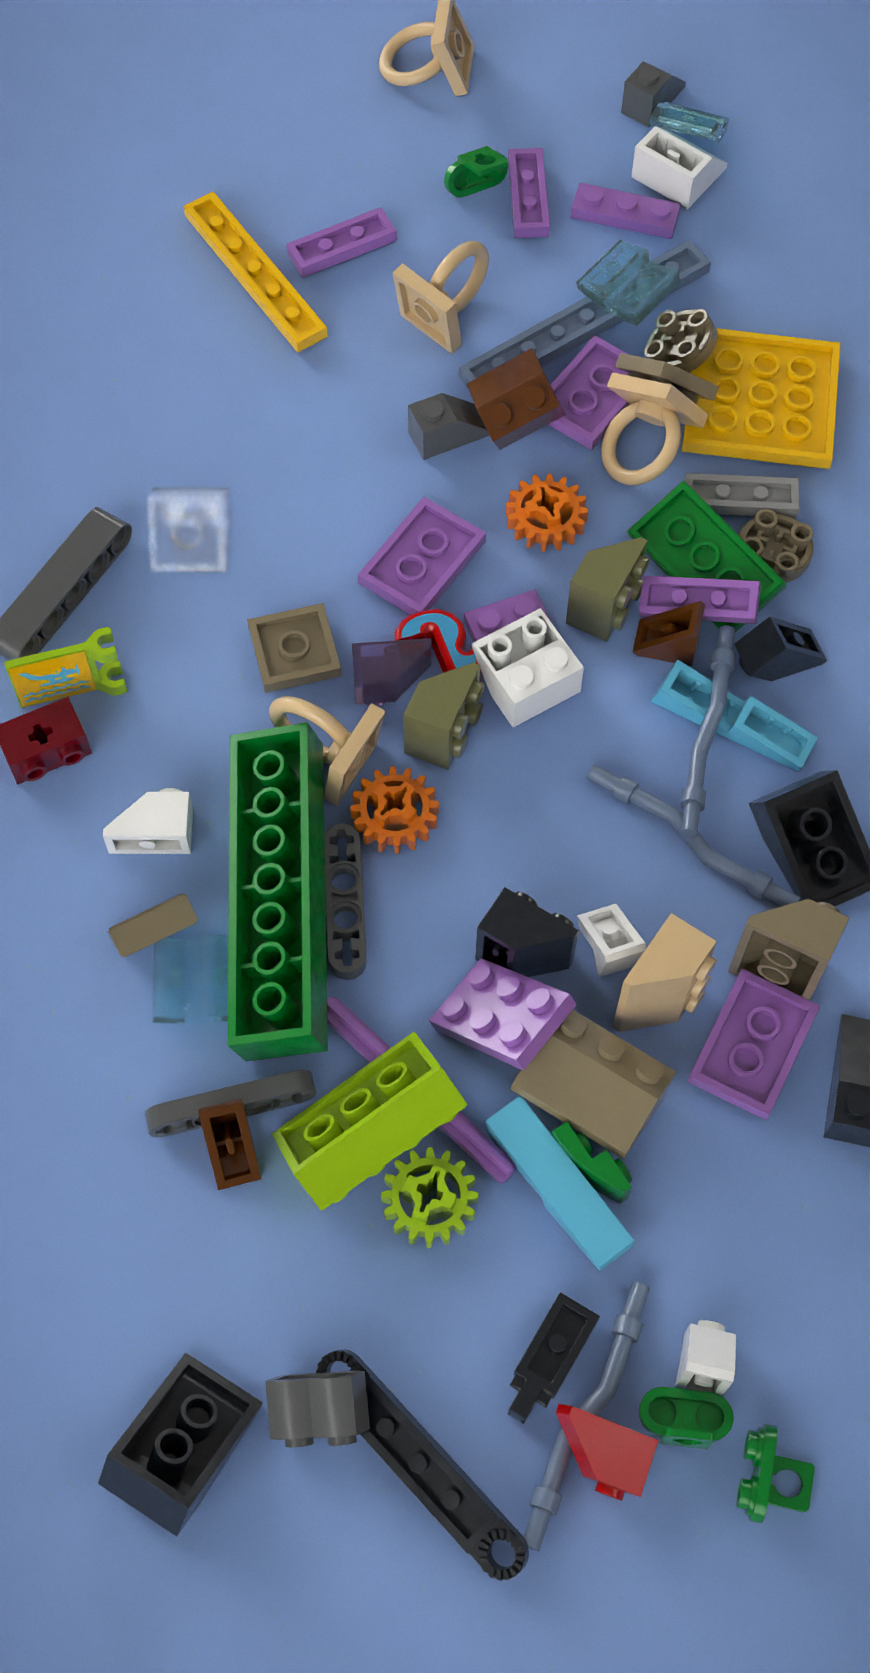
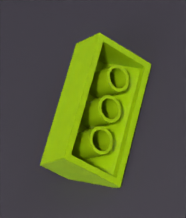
(368, 1121)

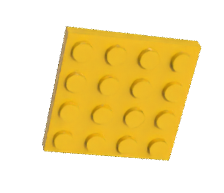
(770, 400)

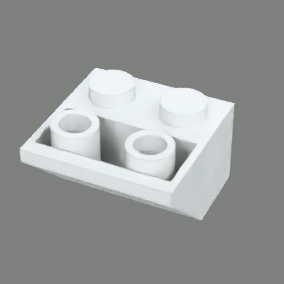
(675, 166)
(528, 667)

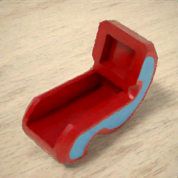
(446, 636)

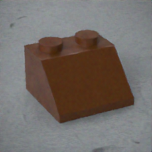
(515, 399)

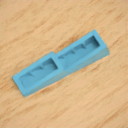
(744, 722)
(559, 1183)

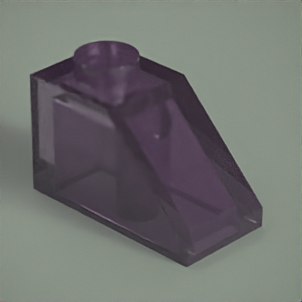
(388, 668)

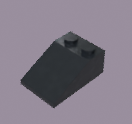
(816, 838)
(850, 1084)
(179, 1444)

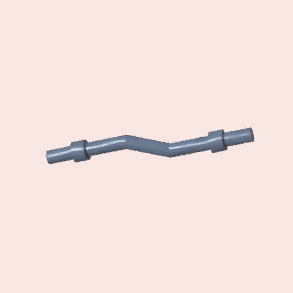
(627, 791)
(694, 795)
(547, 1497)

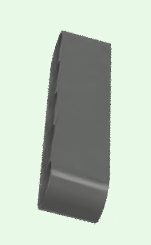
(62, 583)

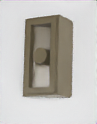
(152, 925)

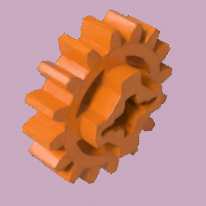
(546, 512)
(394, 826)

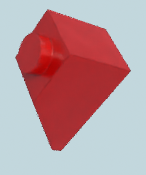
(607, 1451)

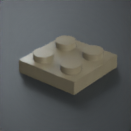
(663, 372)
(294, 647)

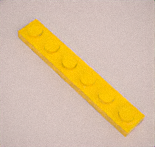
(255, 272)

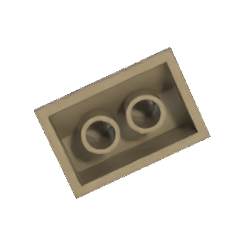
(790, 944)
(595, 1083)

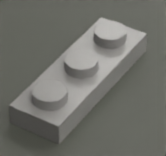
(746, 494)

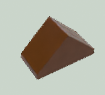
(670, 634)
(229, 1144)

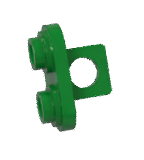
(475, 172)
(686, 1416)
(758, 1492)

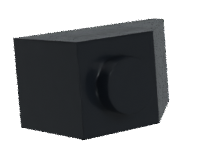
(778, 650)

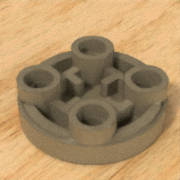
(682, 338)
(780, 542)

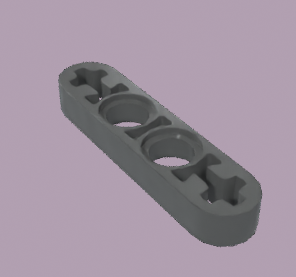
(344, 900)
(257, 1097)

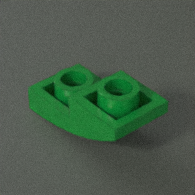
(602, 1172)

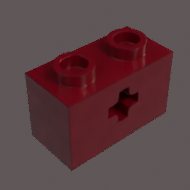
(24, 740)

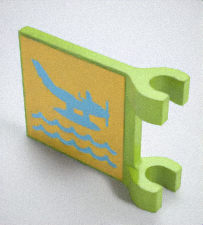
(67, 671)

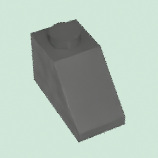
(646, 89)
(443, 424)

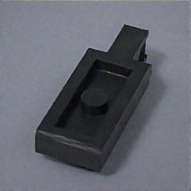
(551, 1355)

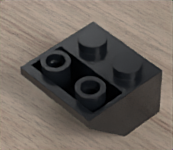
(525, 936)

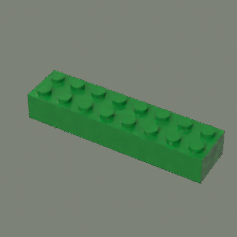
(277, 894)

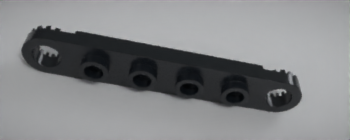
(433, 1474)

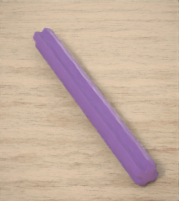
(459, 1129)

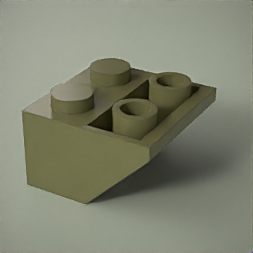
(605, 587)
(441, 715)

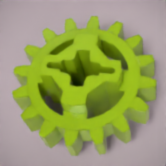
(445, 1205)

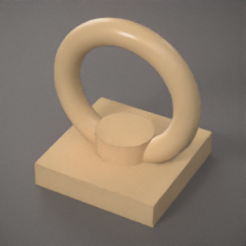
(450, 47)
(427, 303)
(658, 405)
(348, 749)

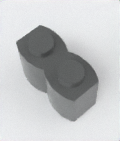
(318, 1407)

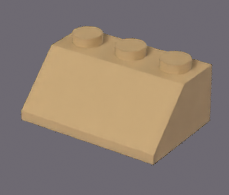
(666, 977)

